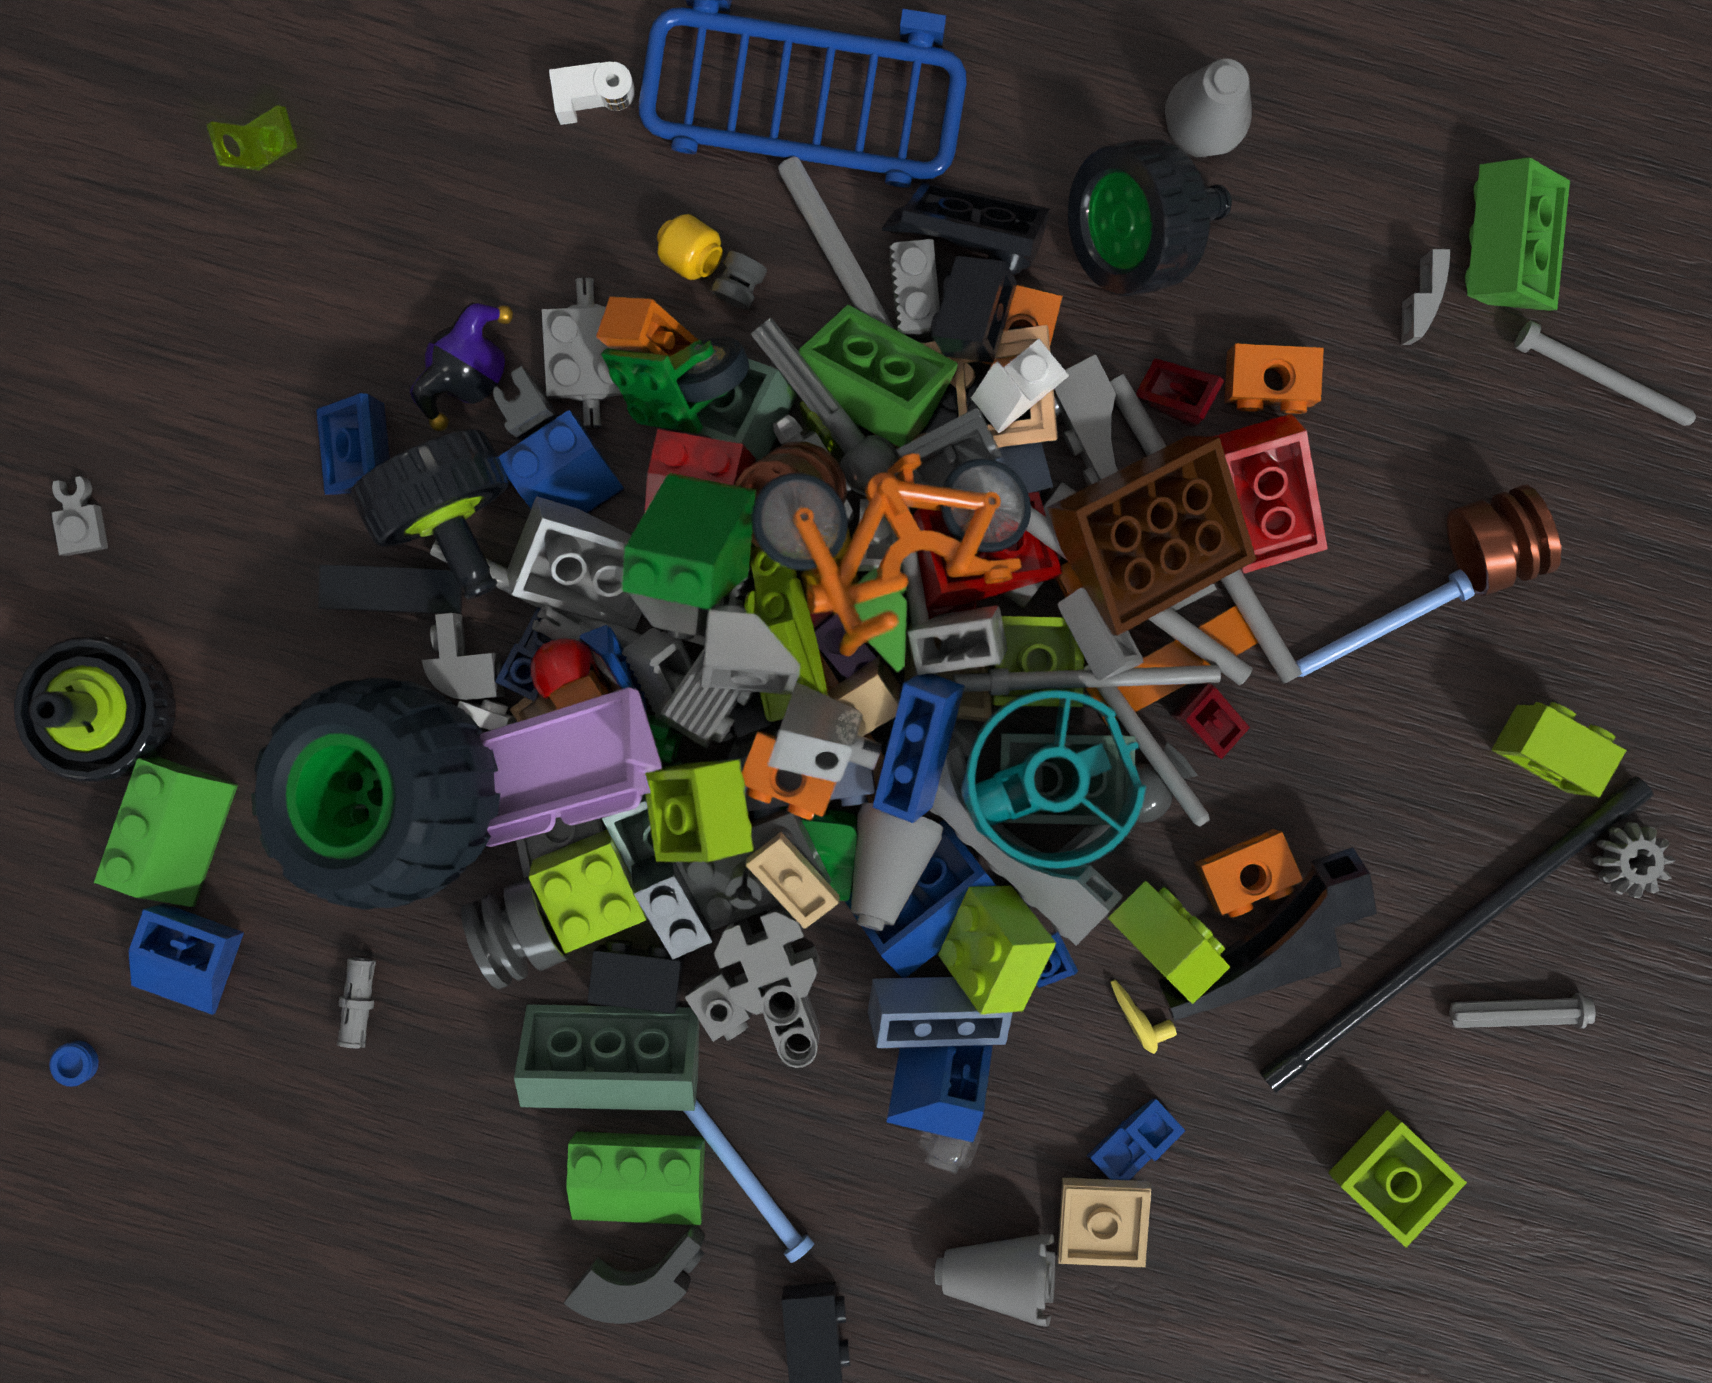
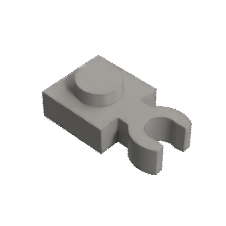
(78, 526)

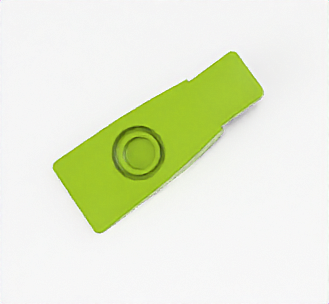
(784, 610)

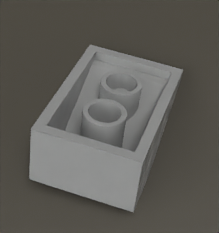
(571, 564)

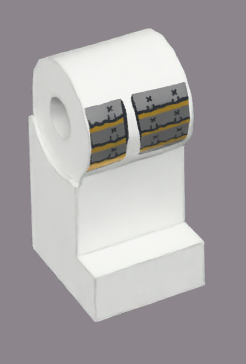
(590, 87)

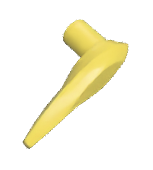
(1146, 1034)

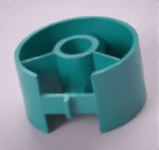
(1014, 795)

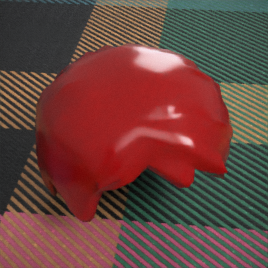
(559, 664)

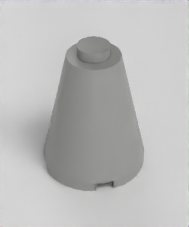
(1210, 109)
(888, 863)
(1002, 1276)

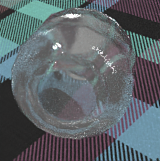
(947, 1152)

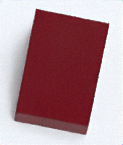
(1179, 391)
(1210, 719)

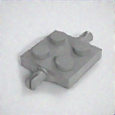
(574, 354)

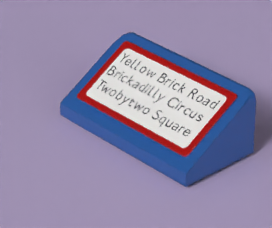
(610, 661)

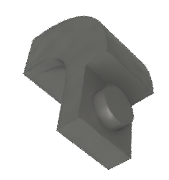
(636, 1296)

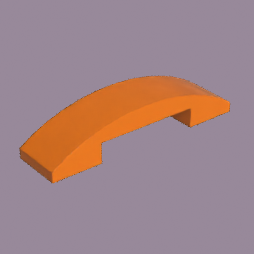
(1226, 628)

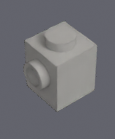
(715, 1008)

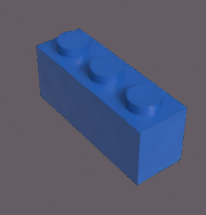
(918, 746)

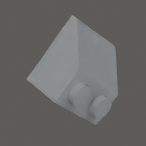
(745, 654)

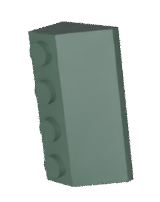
(608, 1058)

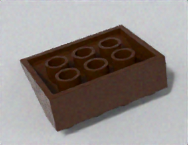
(1154, 531)

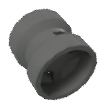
(738, 280)

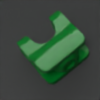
(836, 843)

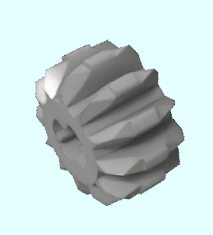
(1640, 874)

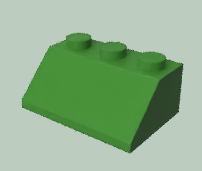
(1517, 235)
(879, 374)
(891, 643)
(165, 832)
(636, 1177)

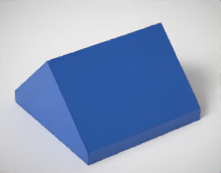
(351, 441)

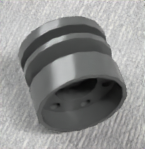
(505, 936)

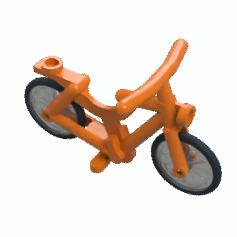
(806, 524)

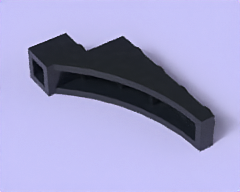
(1293, 940)

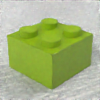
(1039, 646)
(1560, 749)
(698, 812)
(586, 891)
(1171, 940)
(996, 949)
(1397, 1178)

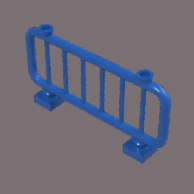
(916, 27)

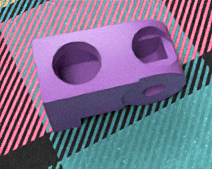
(828, 639)

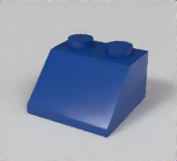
(561, 466)

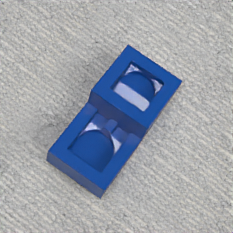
(1136, 1141)

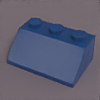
(930, 907)

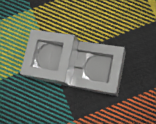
(1422, 307)

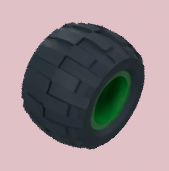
(422, 783)

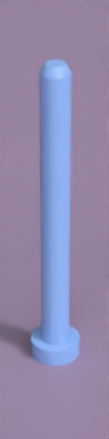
(1458, 586)
(796, 1245)

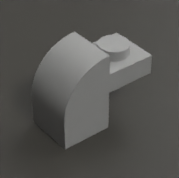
(455, 672)

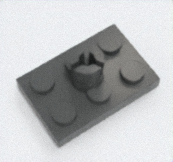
(729, 890)

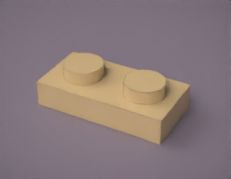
(792, 880)

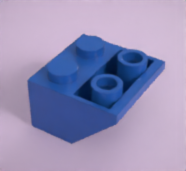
(182, 956)
(941, 1089)

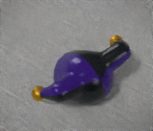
(461, 362)

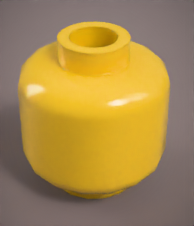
(689, 247)

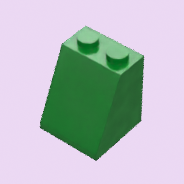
(691, 542)

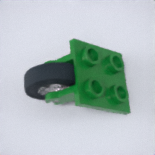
(675, 388)

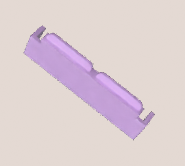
(571, 765)

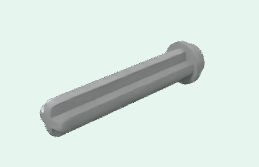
(1560, 1011)

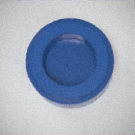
(74, 1063)

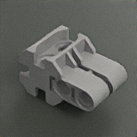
(774, 968)

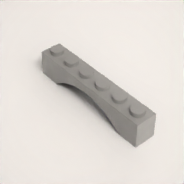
(1086, 409)
(1069, 897)

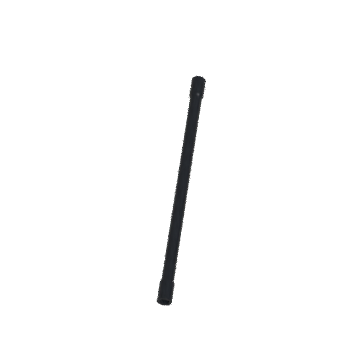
(1614, 809)

